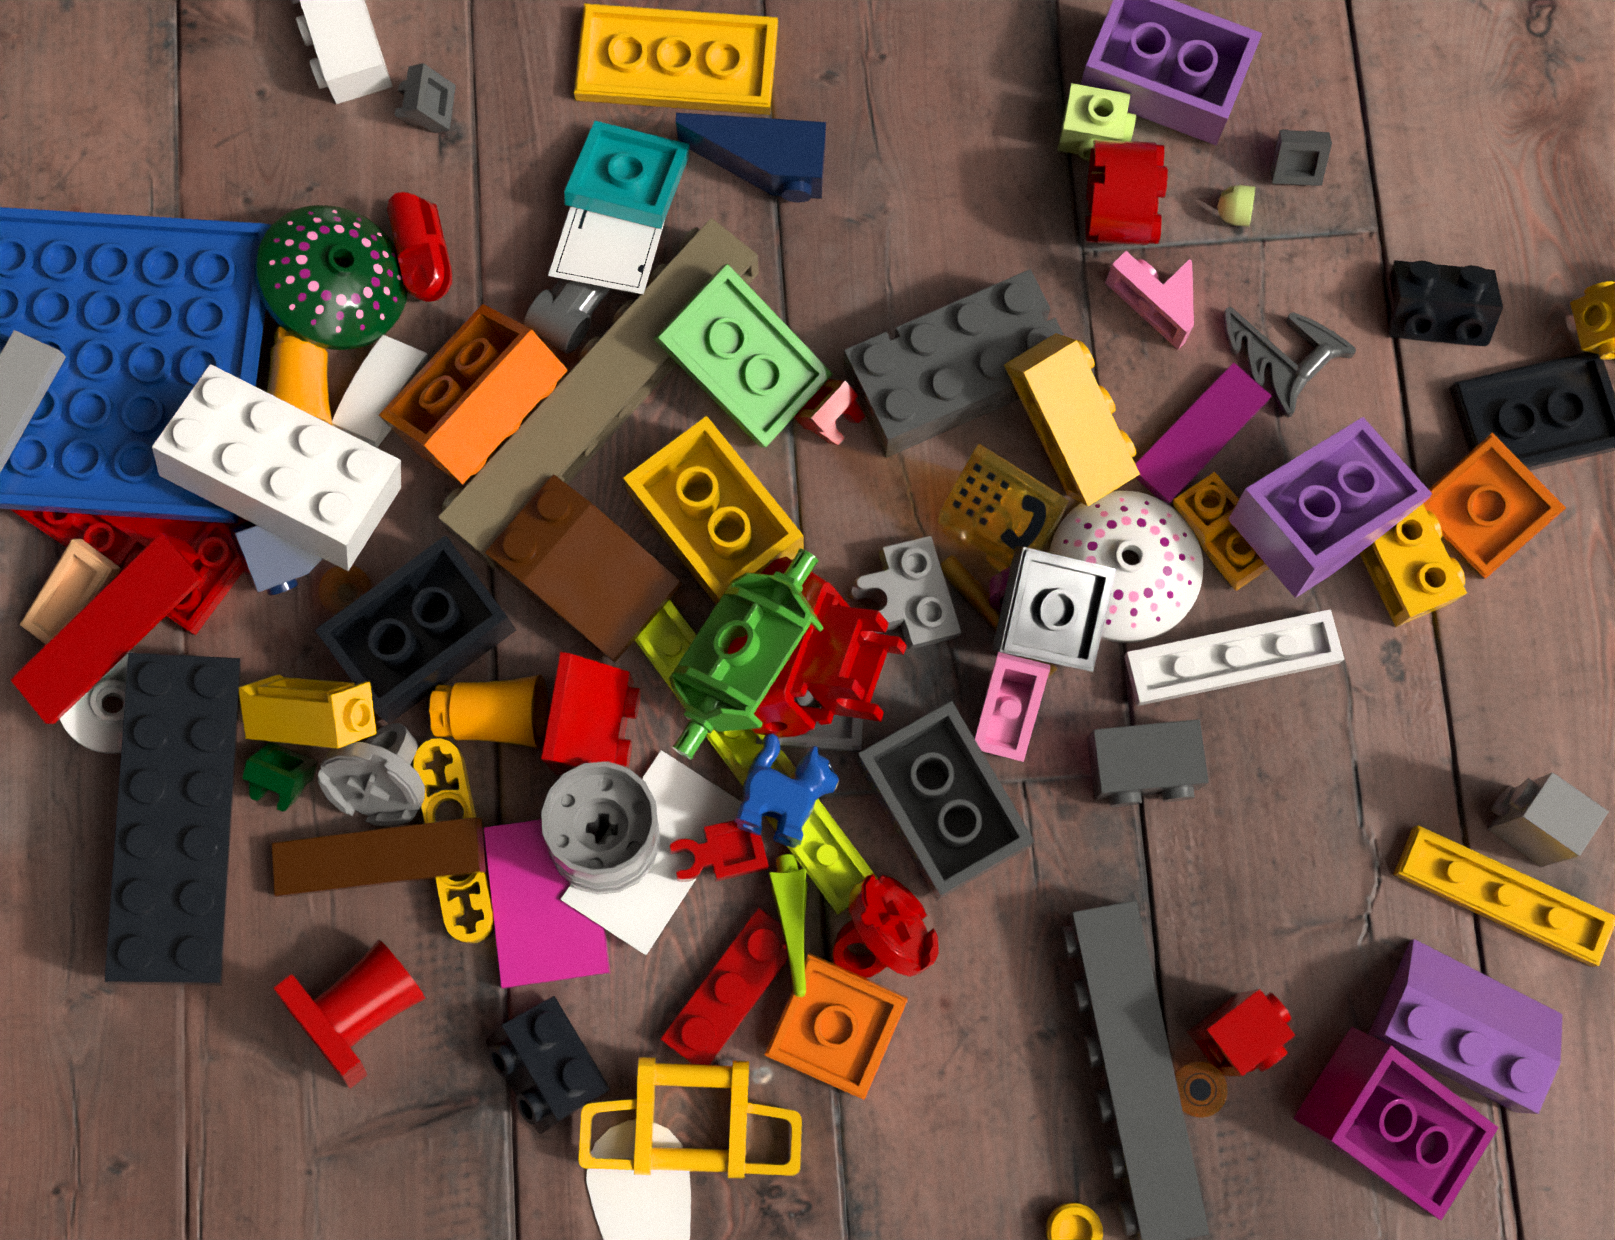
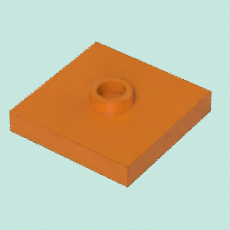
(1491, 505)
(837, 1027)

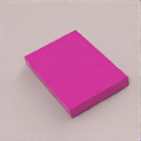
(534, 929)

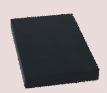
(1542, 410)

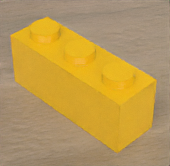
(1073, 418)

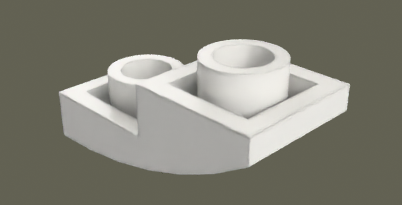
(374, 386)

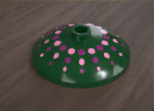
(316, 296)

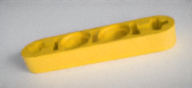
(454, 773)

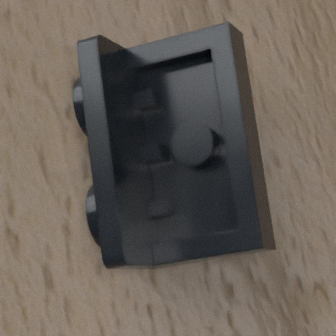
(1444, 303)
(545, 1065)

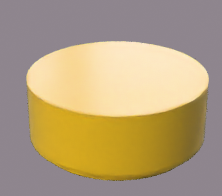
(1073, 1222)

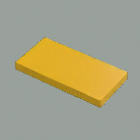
(676, 59)

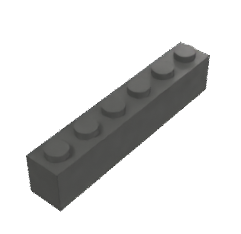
(1135, 1074)

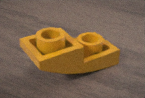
(1207, 512)

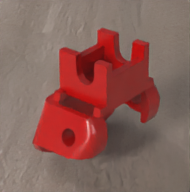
(833, 665)

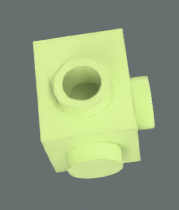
(1092, 116)

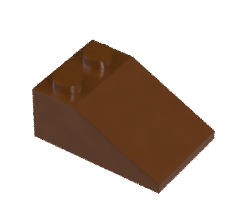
(583, 568)

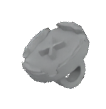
(375, 777)

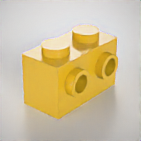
(1414, 568)

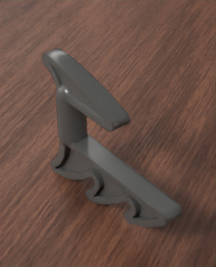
(1286, 377)

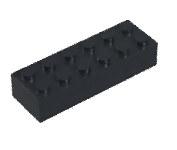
(173, 821)

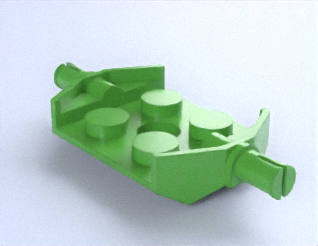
(727, 688)

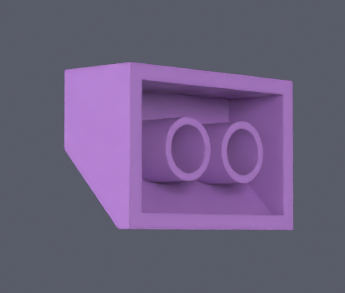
(1471, 1029)

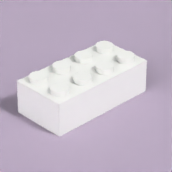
(278, 467)

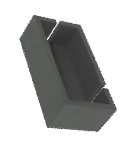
(947, 363)

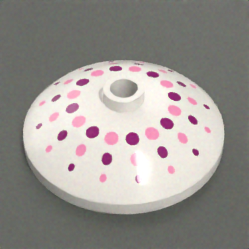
(1169, 575)

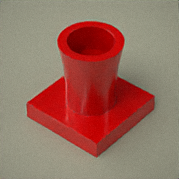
(352, 1007)

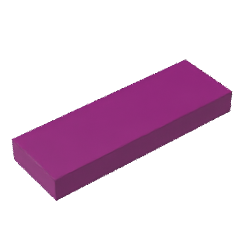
(1201, 433)

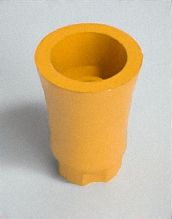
(299, 374)
(492, 711)

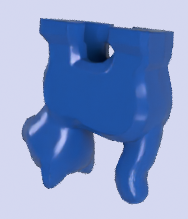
(783, 798)

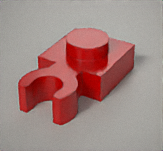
(726, 850)

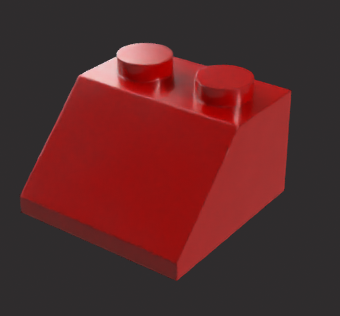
(589, 714)

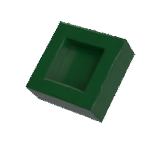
(280, 772)

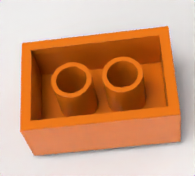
(474, 393)

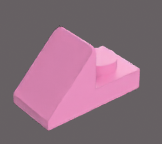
(1164, 306)
(1011, 706)

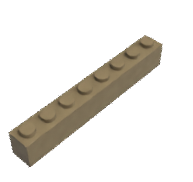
(594, 397)

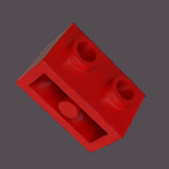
(1244, 1033)

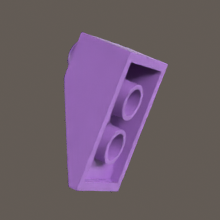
(1327, 506)

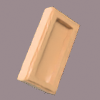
(69, 589)

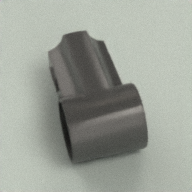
(564, 313)

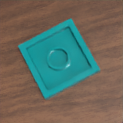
(627, 174)

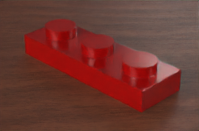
(729, 991)

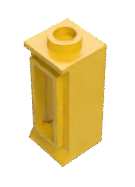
(307, 711)

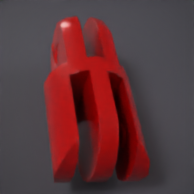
(420, 246)

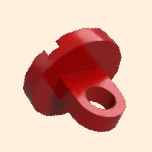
(892, 928)

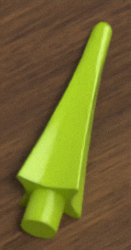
(790, 898)

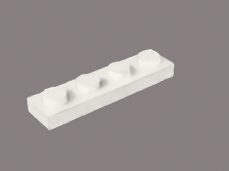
(1233, 657)

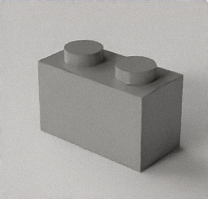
(1546, 819)

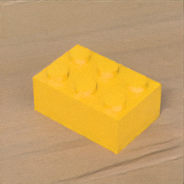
(712, 509)

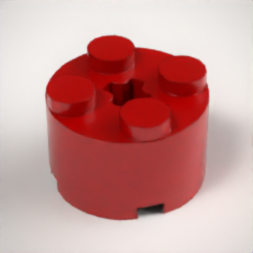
(1125, 192)

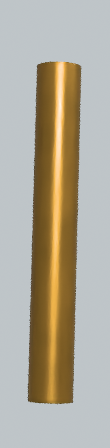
(976, 595)

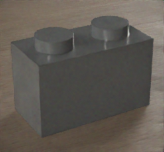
(1147, 761)

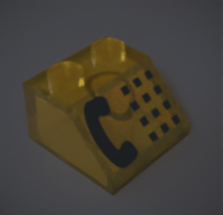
(1000, 508)

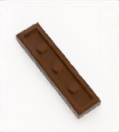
(378, 857)

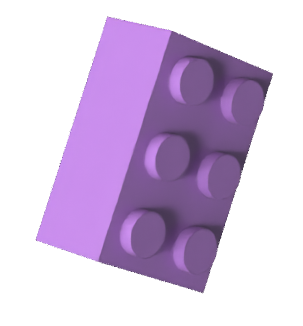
(1173, 62)

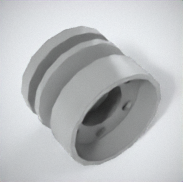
(593, 798)

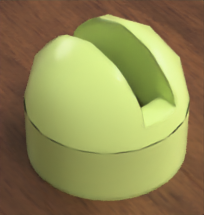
(1236, 205)

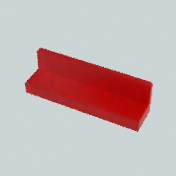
(108, 627)

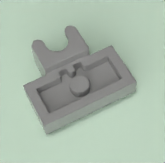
(911, 593)

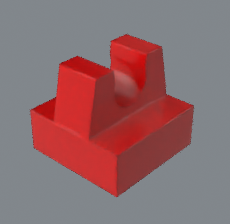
(826, 406)

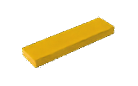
(1505, 896)

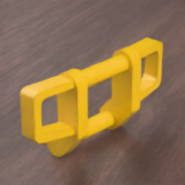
(688, 1159)

